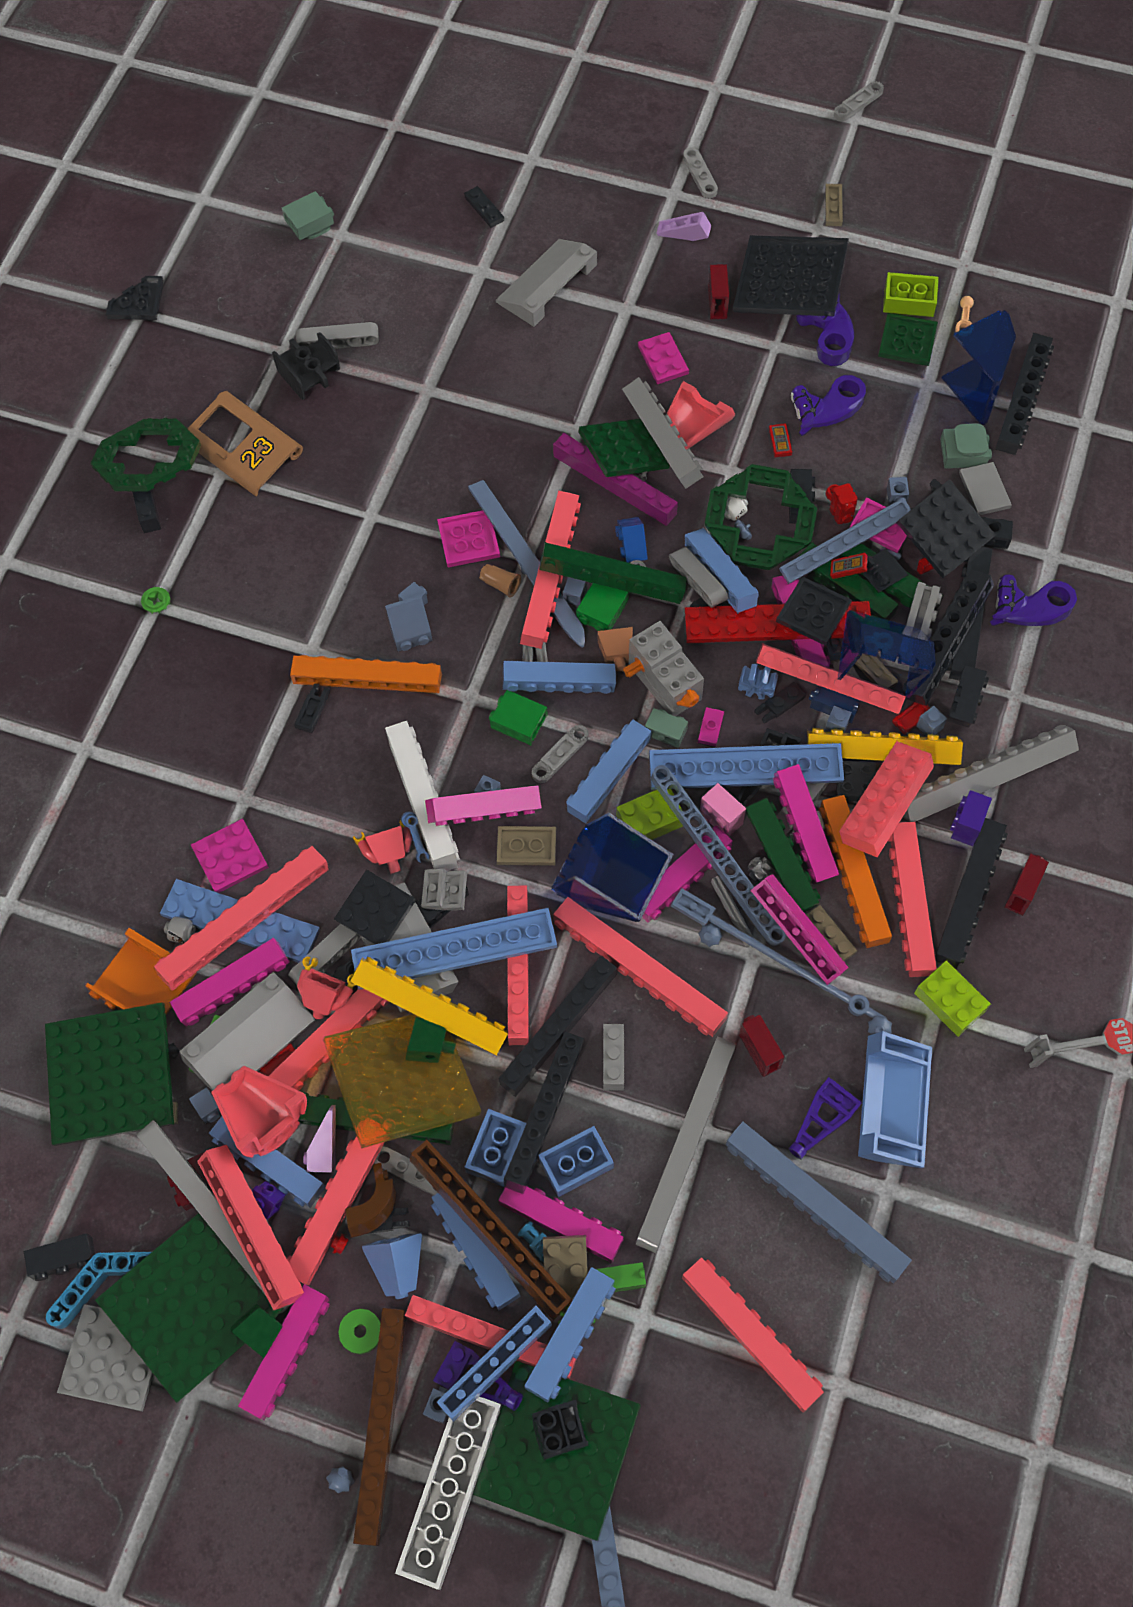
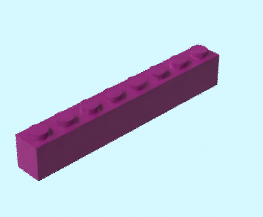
(625, 486)

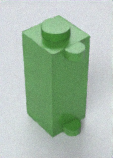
(626, 1276)

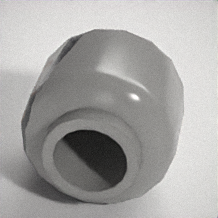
(179, 929)

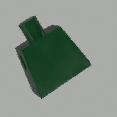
(428, 1042)
(258, 1328)

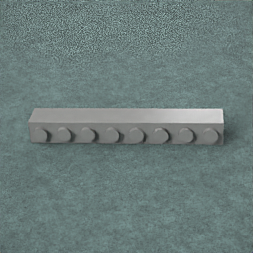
(662, 432)

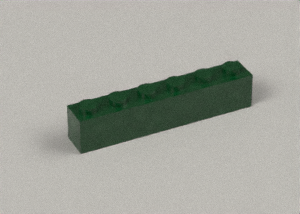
(855, 588)
(902, 590)
(781, 855)

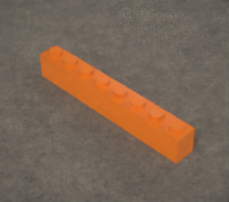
(366, 674)
(856, 876)

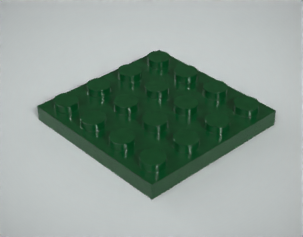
(623, 447)

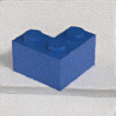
(632, 535)

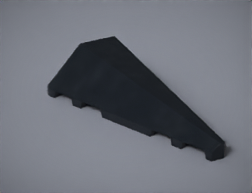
(770, 738)

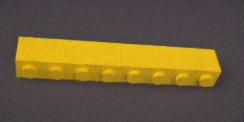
(877, 746)
(428, 1005)

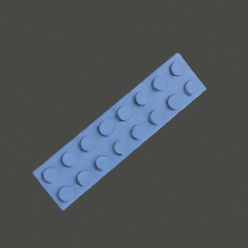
(206, 905)

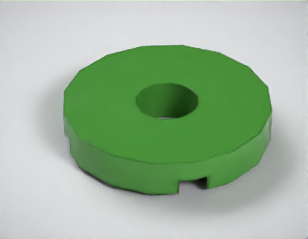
(347, 1331)

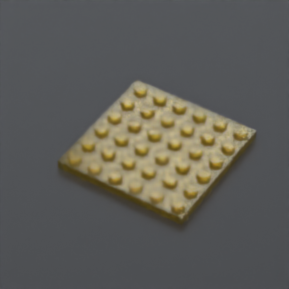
(394, 1095)

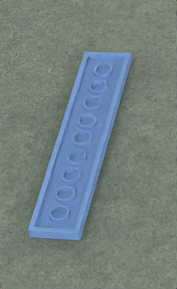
(748, 764)
(463, 945)

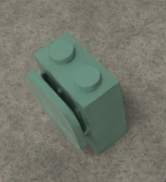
(308, 216)
(965, 446)

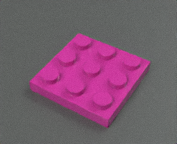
(468, 538)
(229, 856)

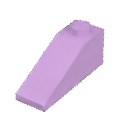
(686, 227)
(321, 1152)

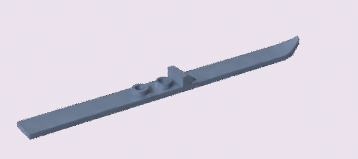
(524, 556)

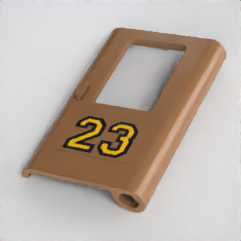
(256, 455)

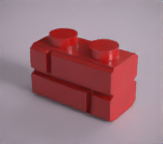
(843, 503)

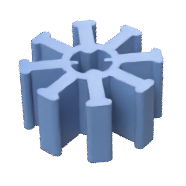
(758, 681)

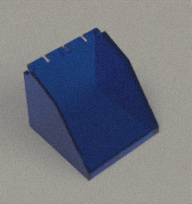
(979, 380)
(874, 635)
(612, 869)

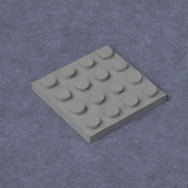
(104, 1364)

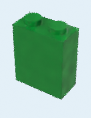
(602, 607)
(518, 717)

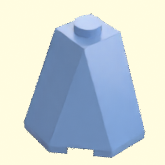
(395, 1263)

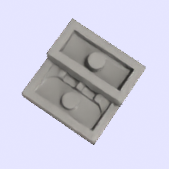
(444, 889)

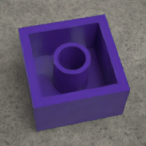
(970, 817)

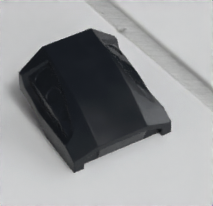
(559, 1430)

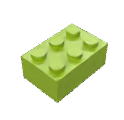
(910, 294)
(649, 815)
(952, 998)

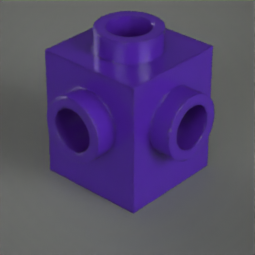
(268, 1198)

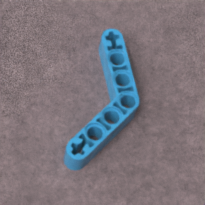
(83, 1293)

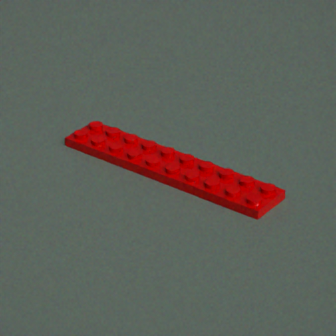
(753, 624)

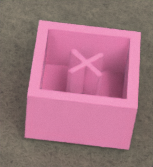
(722, 810)

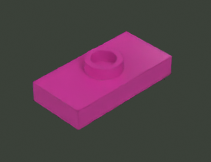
(711, 727)

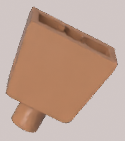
(615, 646)

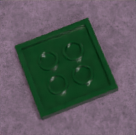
(908, 339)

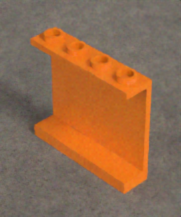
(132, 978)

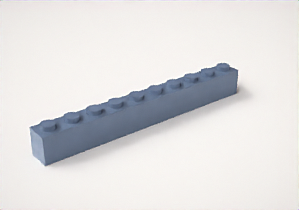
(818, 1202)

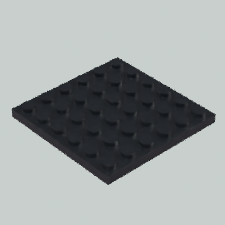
(791, 275)

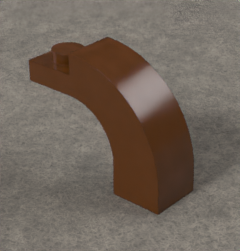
(377, 1209)

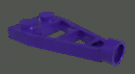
(839, 1100)
(456, 1364)

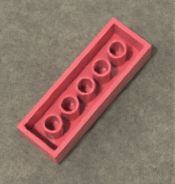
(886, 799)

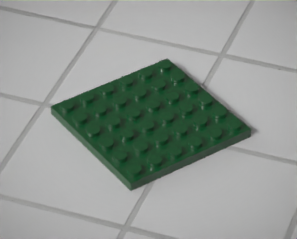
(108, 1074)
(182, 1306)
(567, 1488)

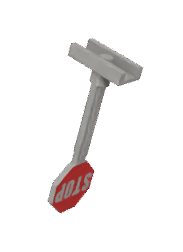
(1116, 1037)

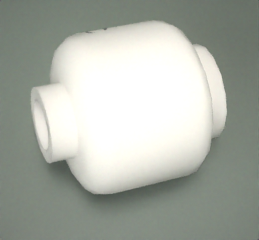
(735, 508)

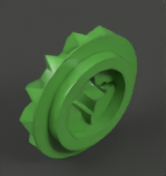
(151, 595)

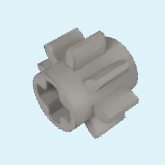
(759, 868)

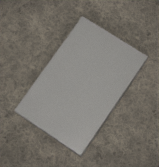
(985, 488)

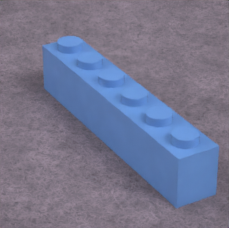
(739, 590)
(559, 676)
(608, 771)
(274, 1168)
(478, 1257)
(569, 1335)
(494, 1363)

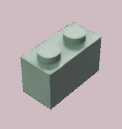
(667, 727)

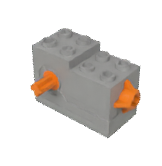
(664, 669)

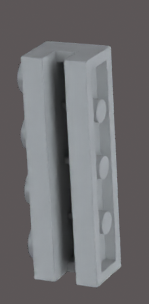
(923, 607)

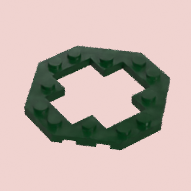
(113, 472)
(784, 546)

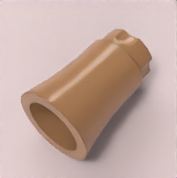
(502, 580)

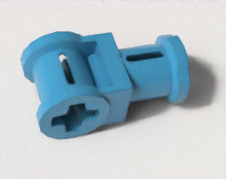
(536, 1243)

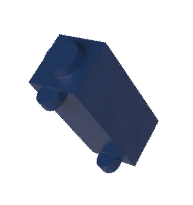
(824, 700)

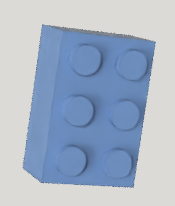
(494, 1147)
(576, 1161)

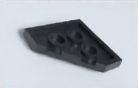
(138, 301)

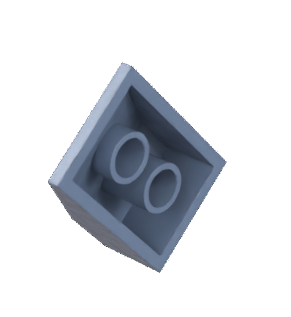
(409, 623)

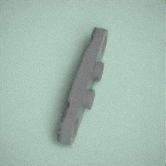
(858, 101)
(700, 173)
(560, 754)
(402, 1168)

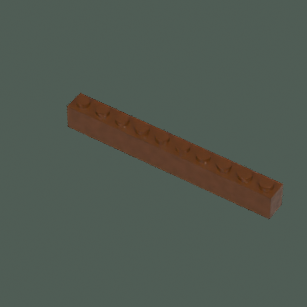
(490, 1230)
(380, 1428)

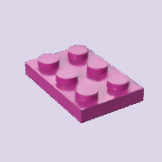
(663, 358)
(891, 537)

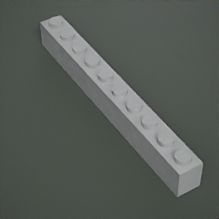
(992, 771)

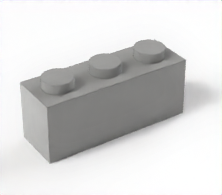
(613, 1057)

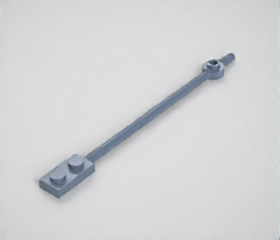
(703, 912)

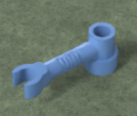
(415, 834)

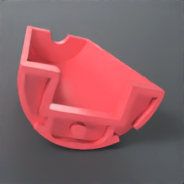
(696, 416)
(259, 1111)

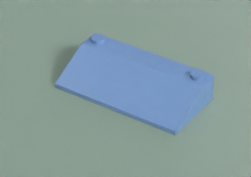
(895, 1100)

